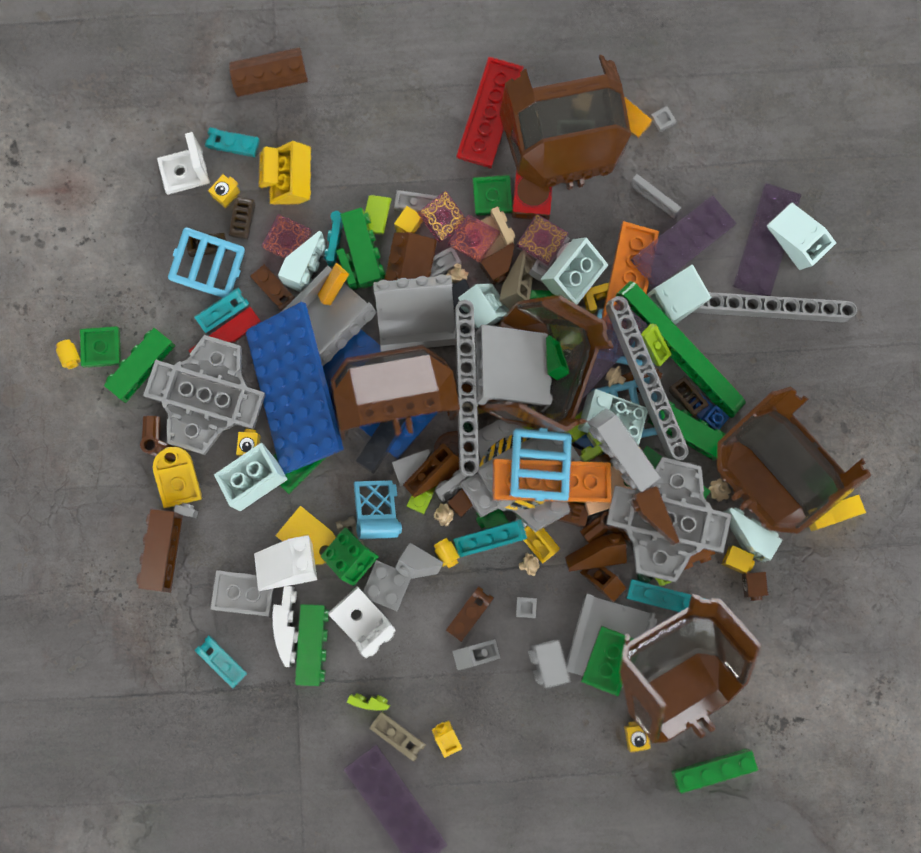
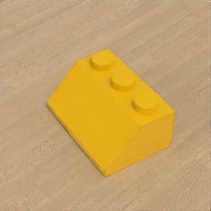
(293, 174)

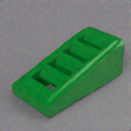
(556, 361)

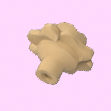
(457, 274)
(614, 376)
(719, 490)
(444, 514)
(530, 564)

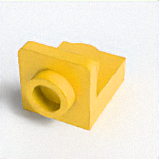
(446, 738)

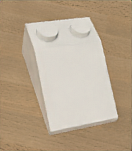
(286, 564)

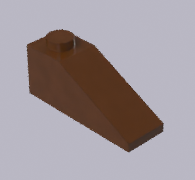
(433, 471)
(653, 510)
(601, 552)

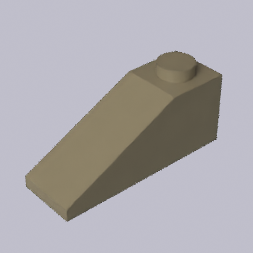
(518, 282)

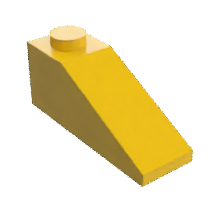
(842, 511)

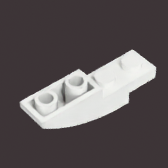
(284, 634)

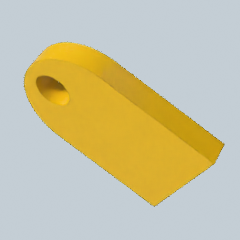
(176, 479)
(305, 524)

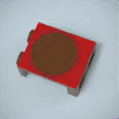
(531, 199)

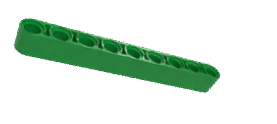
(685, 352)

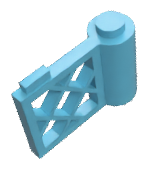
(378, 525)

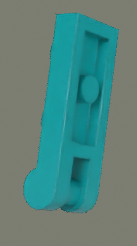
(232, 142)
(334, 239)
(221, 310)
(221, 662)

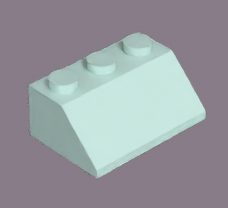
(575, 270)
(250, 477)

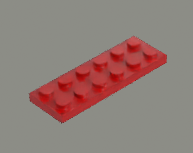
(484, 123)

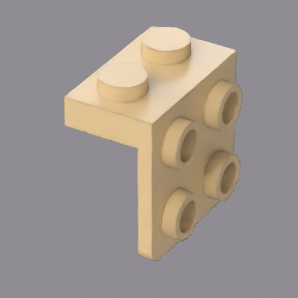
(498, 221)

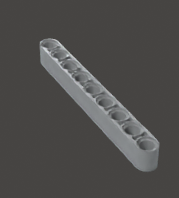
(780, 311)
(638, 373)
(466, 378)

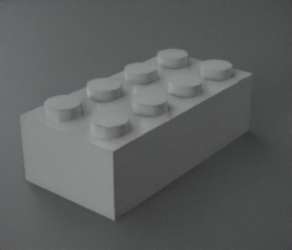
(623, 450)
(549, 664)

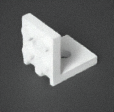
(191, 161)
(369, 629)

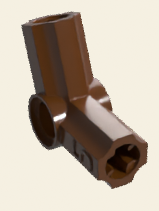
(151, 432)
(597, 528)

